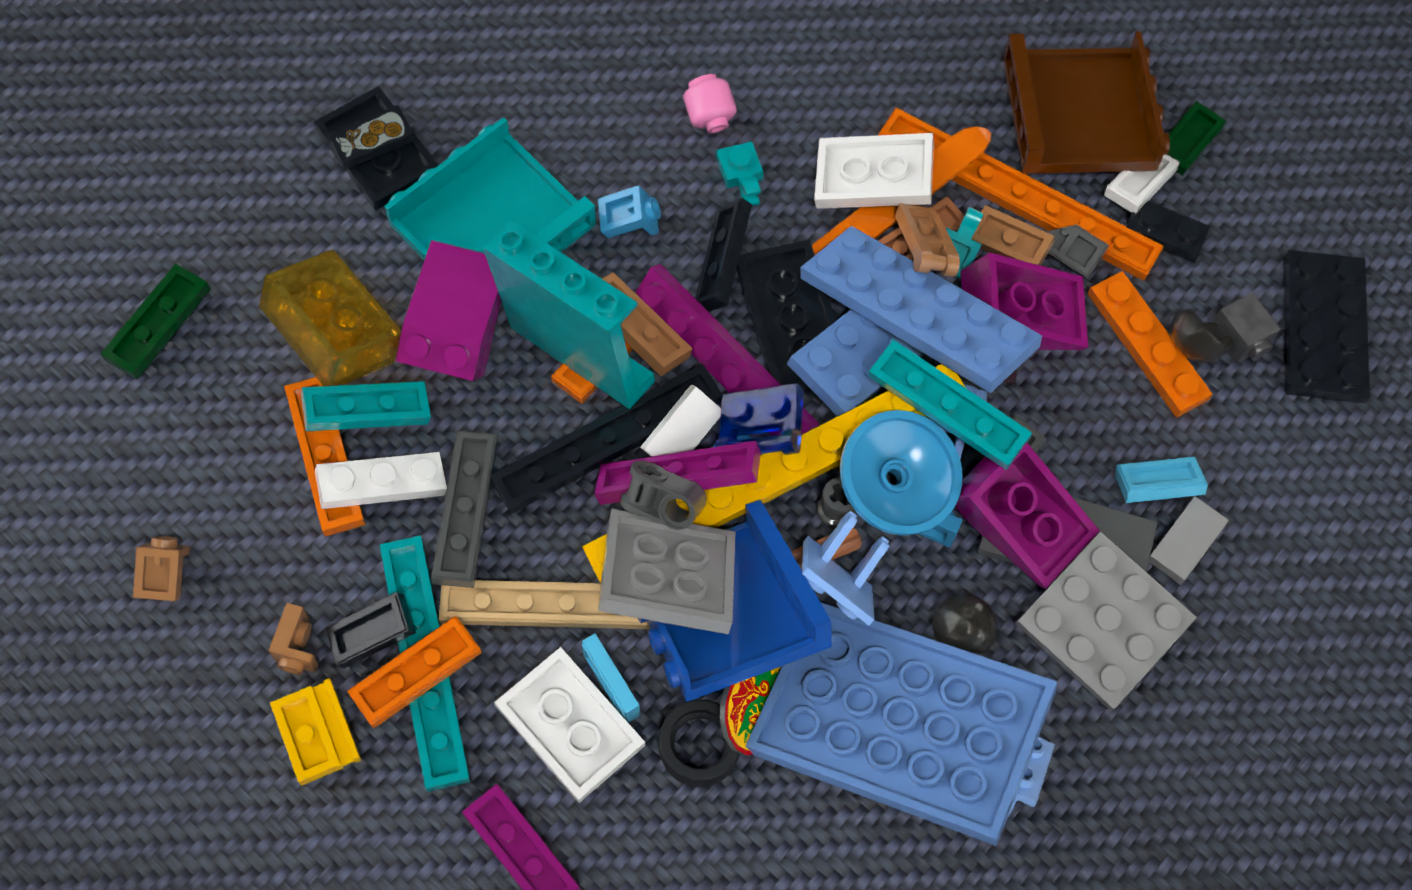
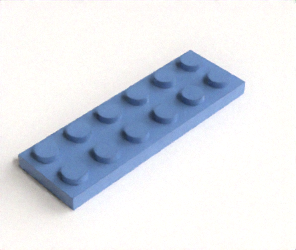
(921, 309)

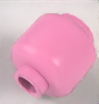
(709, 103)

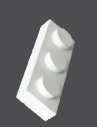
(380, 480)

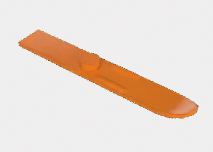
(948, 162)

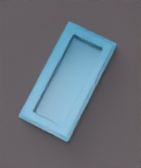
(1160, 479)
(610, 678)

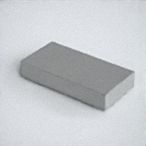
(1187, 540)

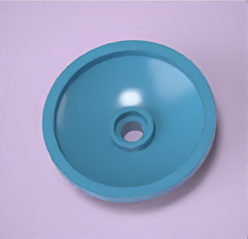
(920, 459)

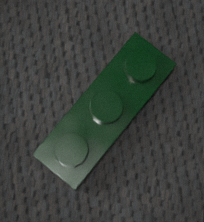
(155, 321)

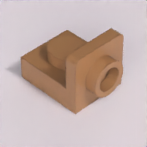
(159, 569)
(291, 634)

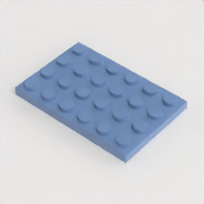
(907, 724)

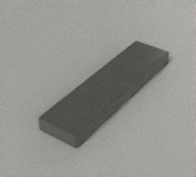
(464, 510)

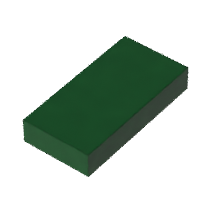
(1193, 135)

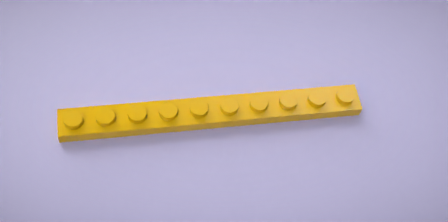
(780, 473)

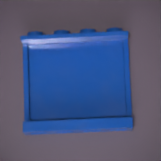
(772, 623)

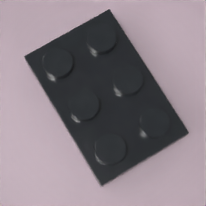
(384, 174)

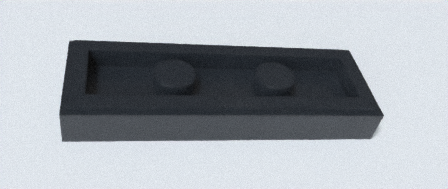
(723, 254)

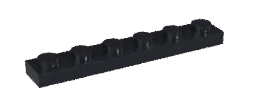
(595, 443)

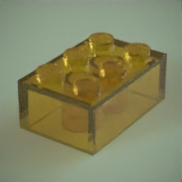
(330, 319)

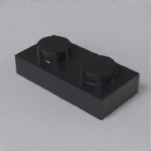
(1174, 231)

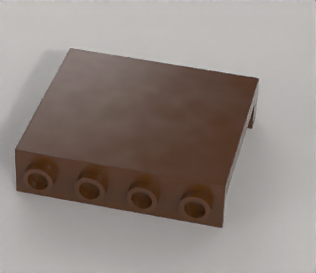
(1085, 108)

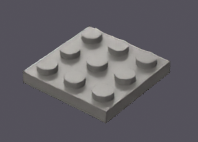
(668, 573)
(1106, 621)

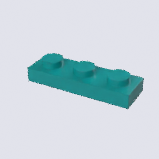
(365, 406)

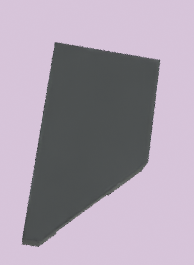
(1077, 249)

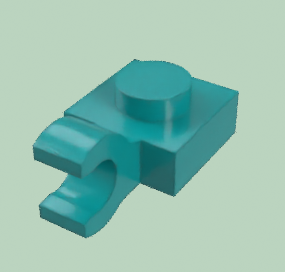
(742, 169)
(962, 239)

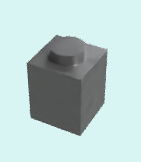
(1248, 326)

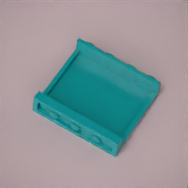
(481, 191)
(566, 312)

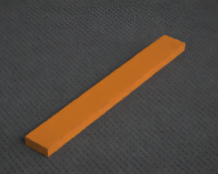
(1039, 202)

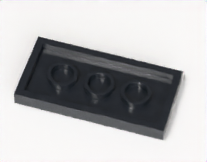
(783, 306)
(1326, 326)

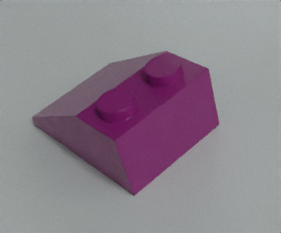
(1034, 296)
(451, 313)
(1026, 515)

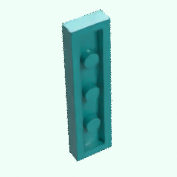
(950, 404)

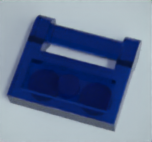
(763, 412)

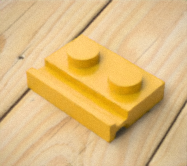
(315, 732)

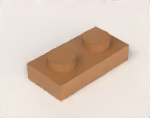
(1012, 237)

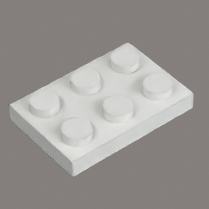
(874, 171)
(569, 724)

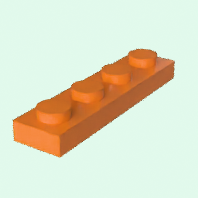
(1149, 344)
(321, 448)

